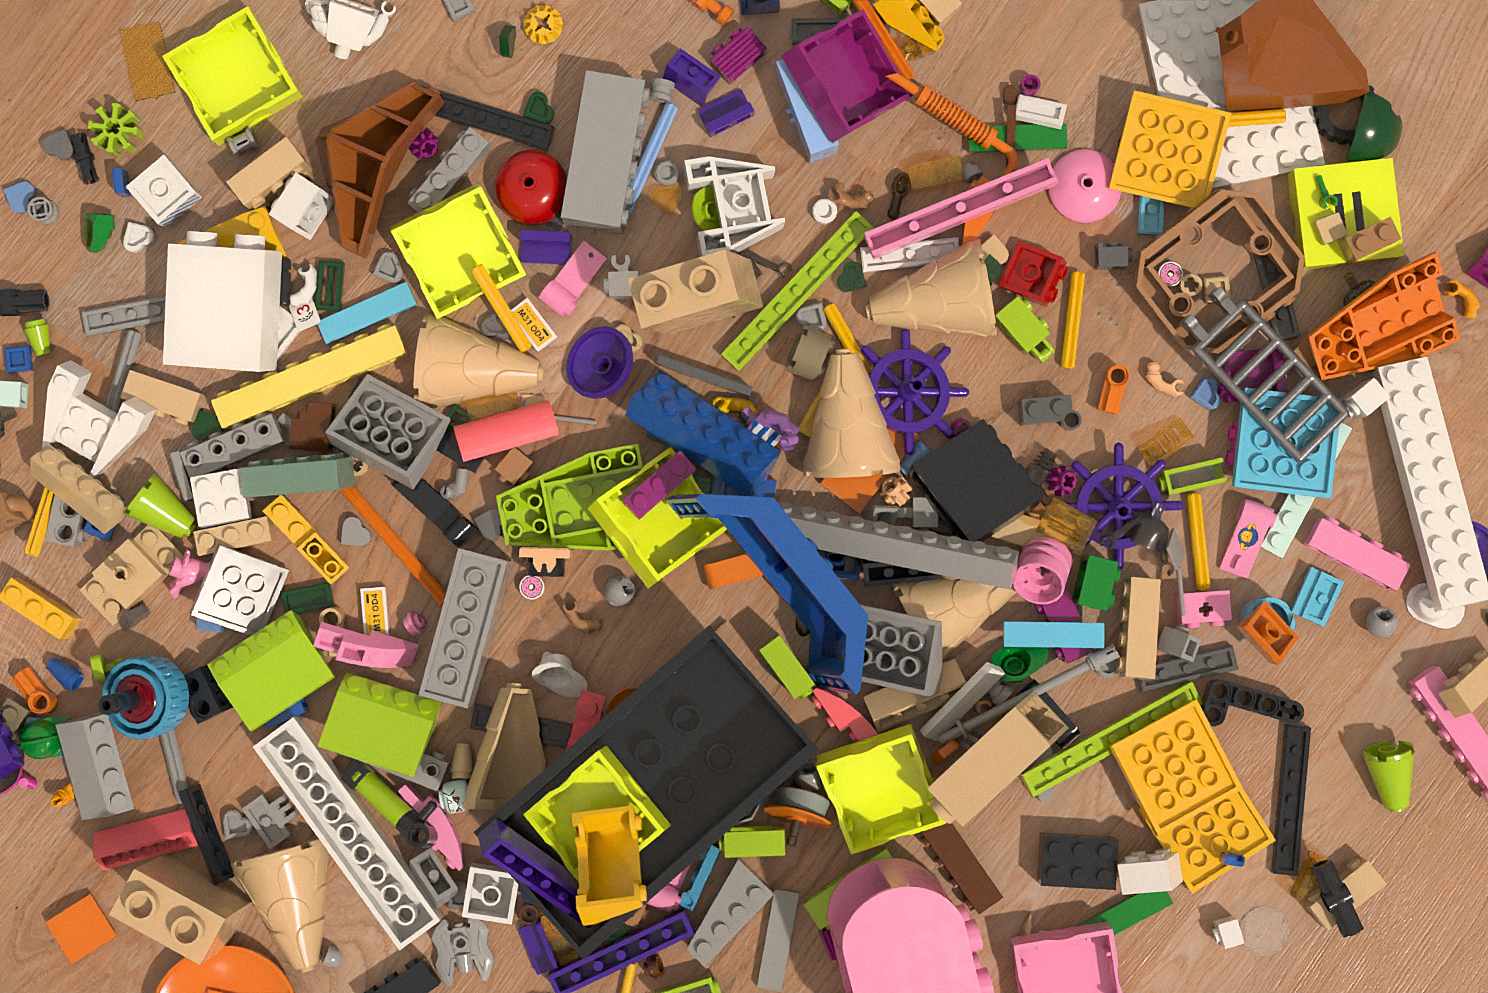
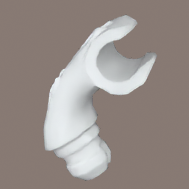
(305, 293)

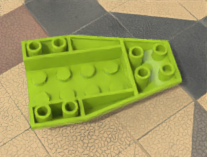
(555, 504)

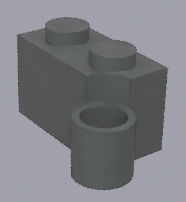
(1047, 410)

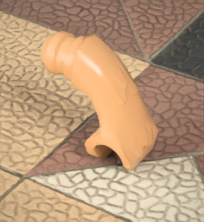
(1154, 378)

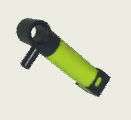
(364, 780)

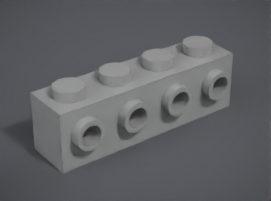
(452, 171)
(234, 446)
(430, 772)

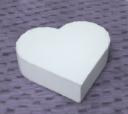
(137, 237)

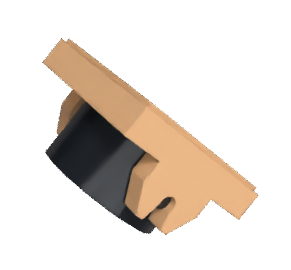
(546, 561)

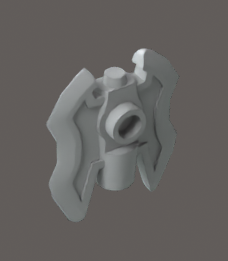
(462, 945)

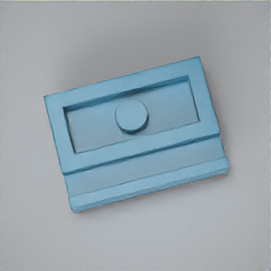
(1316, 596)

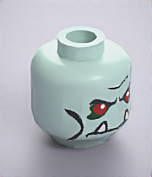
(453, 796)

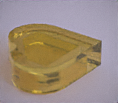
(666, 198)

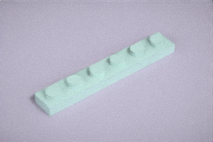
(1293, 512)

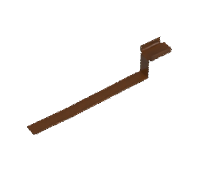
(1009, 99)

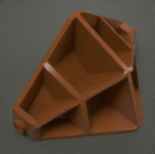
(1287, 58)
(364, 155)

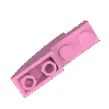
(364, 650)
(448, 837)

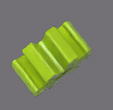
(107, 134)

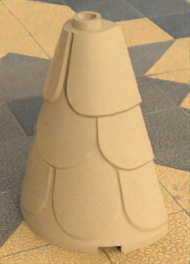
(940, 296)
(466, 366)
(848, 426)
(955, 602)
(509, 751)
(289, 897)

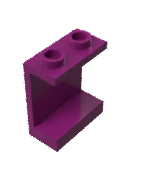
(1256, 377)

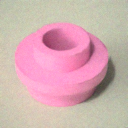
(414, 623)

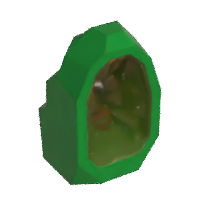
(98, 231)

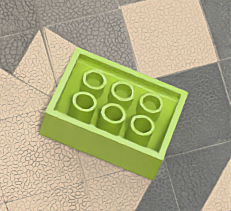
(271, 670)
(380, 724)

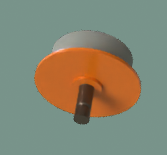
(800, 809)

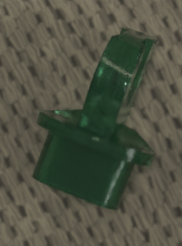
(993, 268)

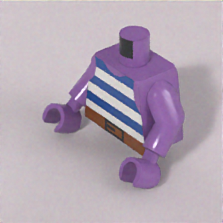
(771, 427)

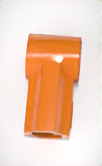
(1112, 392)
(33, 690)

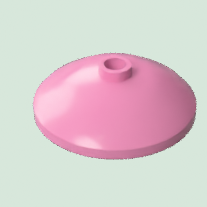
(1073, 198)

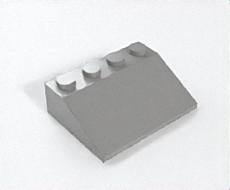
(388, 431)
(902, 651)

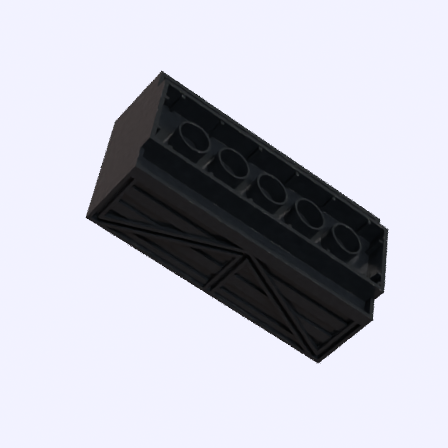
(699, 746)

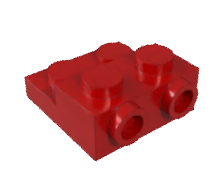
(1034, 274)

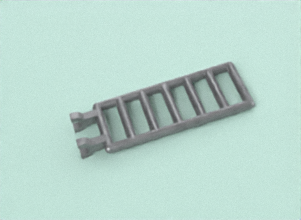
(1204, 338)

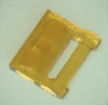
(1069, 521)

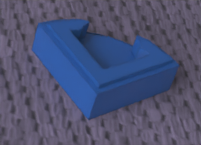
(1232, 859)

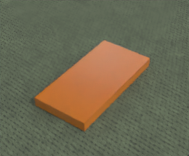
(859, 490)

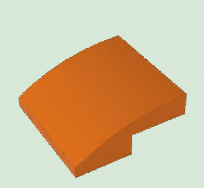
(80, 929)

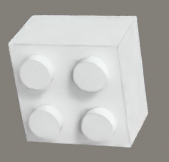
(302, 206)
(220, 499)
(1150, 872)
(490, 894)

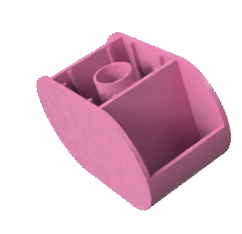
(903, 933)

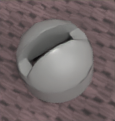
(971, 171)
(332, 957)

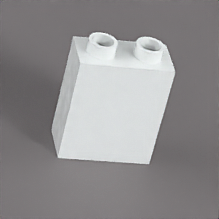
(222, 304)

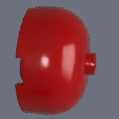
(535, 203)

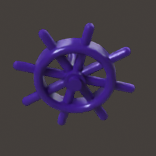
(909, 390)
(1119, 505)

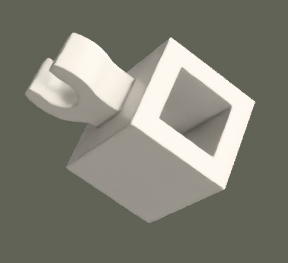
(617, 282)

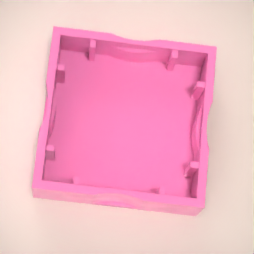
(1067, 960)

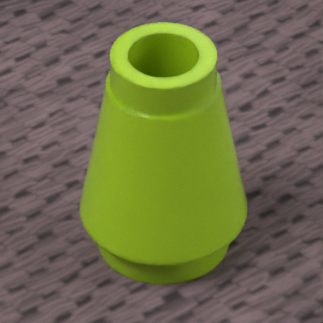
(38, 336)

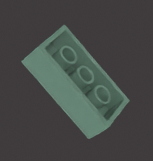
(297, 475)

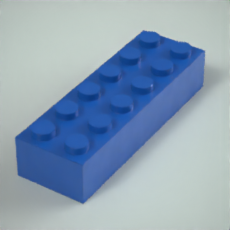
(703, 433)

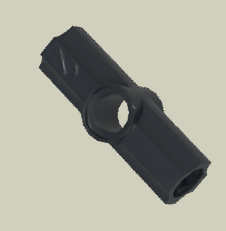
(15, 302)
(1337, 898)

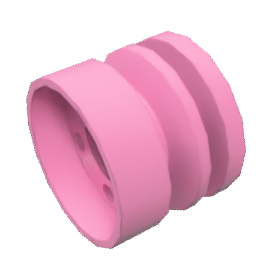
(1042, 570)

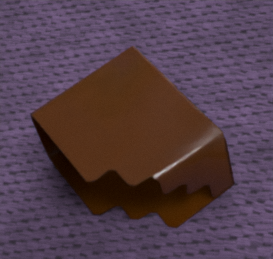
(309, 427)

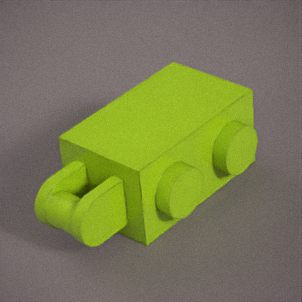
(1025, 328)

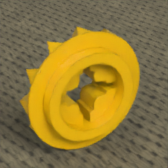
(543, 35)

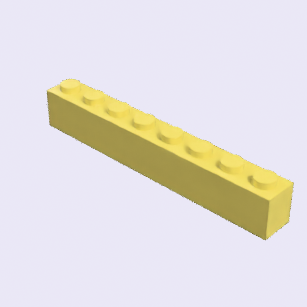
(310, 377)

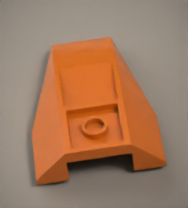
(1386, 324)

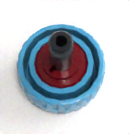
(145, 696)

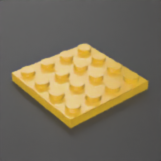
(1169, 149)
(1175, 767)
(1224, 827)

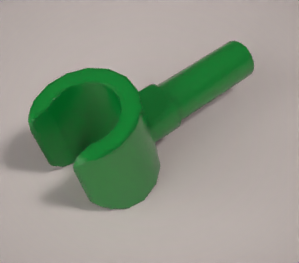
(1325, 194)

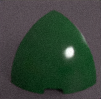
(1376, 130)

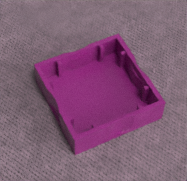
(845, 75)

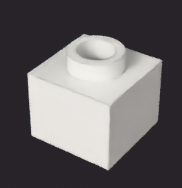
(1227, 932)

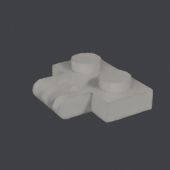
(270, 819)

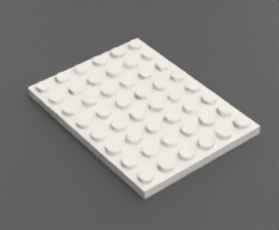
(1189, 69)

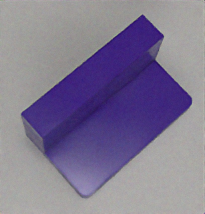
(691, 77)
(726, 112)
(545, 247)
(539, 947)

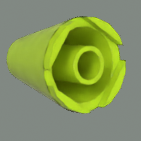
(161, 509)
(1391, 772)

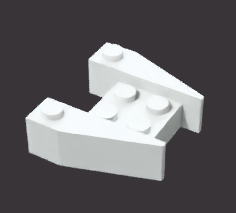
(738, 199)
(88, 425)

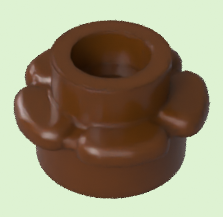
(524, 918)
(654, 967)

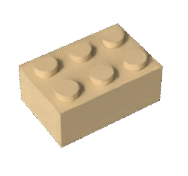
(268, 174)

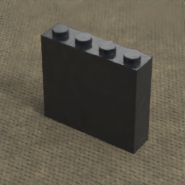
(976, 483)

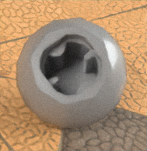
(619, 591)
(1381, 622)
(808, 776)

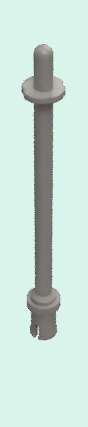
(1092, 662)

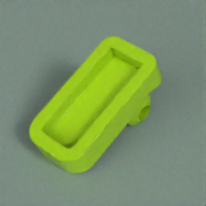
(100, 668)

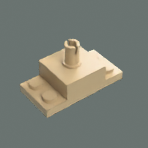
(131, 573)

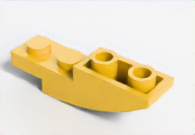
(306, 538)

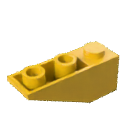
(911, 20)

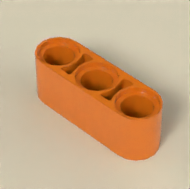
(730, 571)

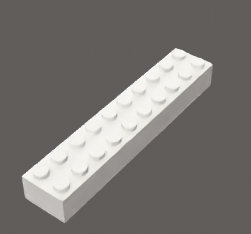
(1431, 485)
(348, 831)

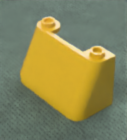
(608, 863)

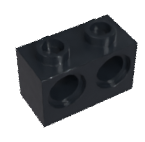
(207, 692)

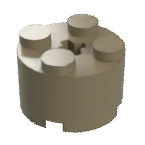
(809, 353)

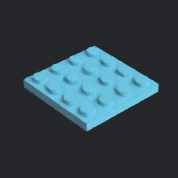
(1265, 464)

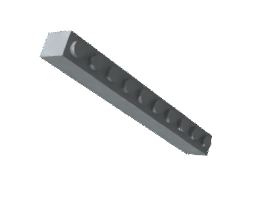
(906, 546)

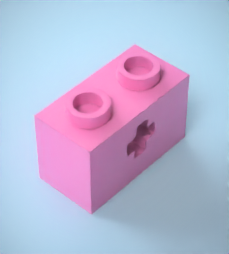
(1218, 608)

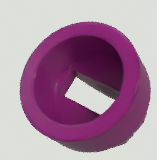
(1031, 82)
(957, 423)

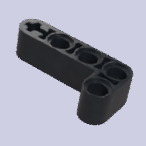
(439, 511)
(1252, 704)

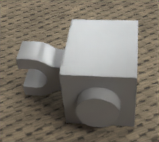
(922, 514)

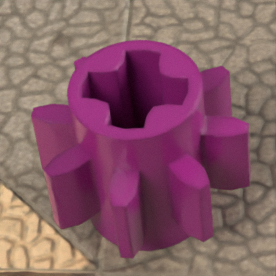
(424, 144)
(1061, 480)

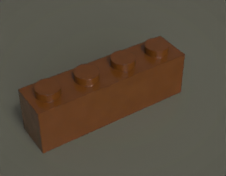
(963, 866)

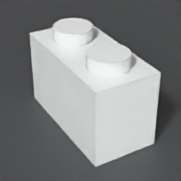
(1364, 398)

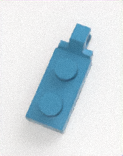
(700, 877)

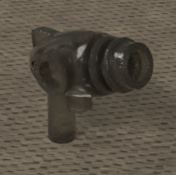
(1037, 472)

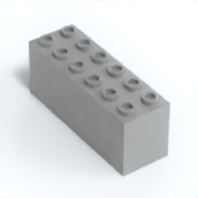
(605, 152)
(465, 628)

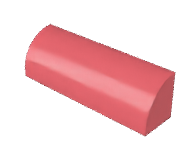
(506, 430)
(143, 839)

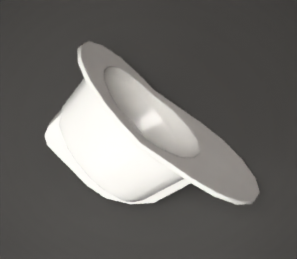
(1421, 607)
(558, 675)

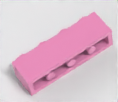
(1356, 553)

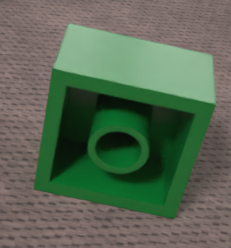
(1096, 583)

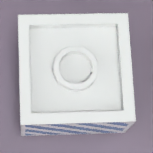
(164, 191)

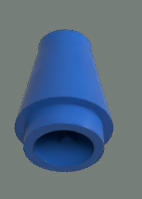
(66, 674)

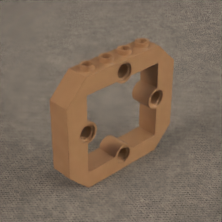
(1259, 222)

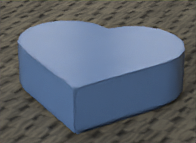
(20, 196)
(1206, 394)

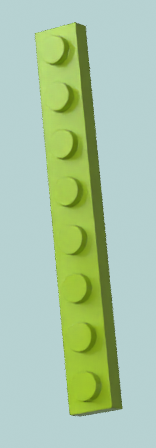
(797, 291)
(1096, 746)

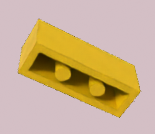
(39, 608)

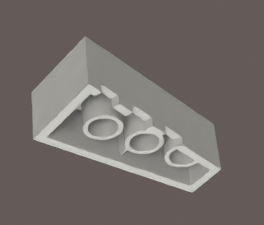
(732, 907)

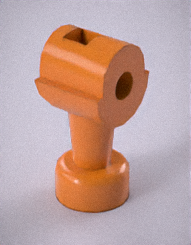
(724, 14)

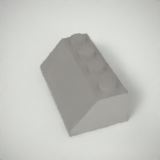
(94, 766)

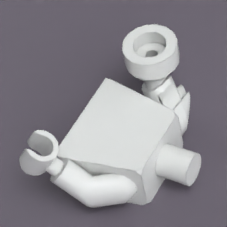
(347, 23)

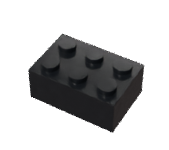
(1077, 861)

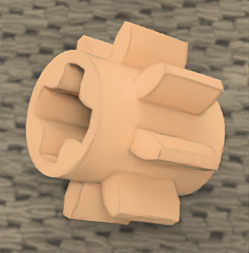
(895, 491)

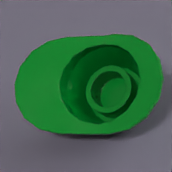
(1019, 661)
(40, 738)

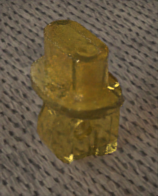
(915, 50)

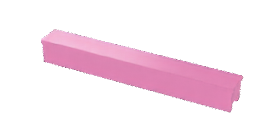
(960, 208)

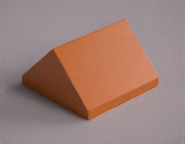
(1268, 633)

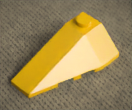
(255, 223)

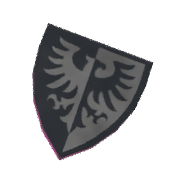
(15, 778)

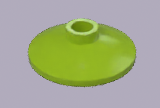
(702, 204)

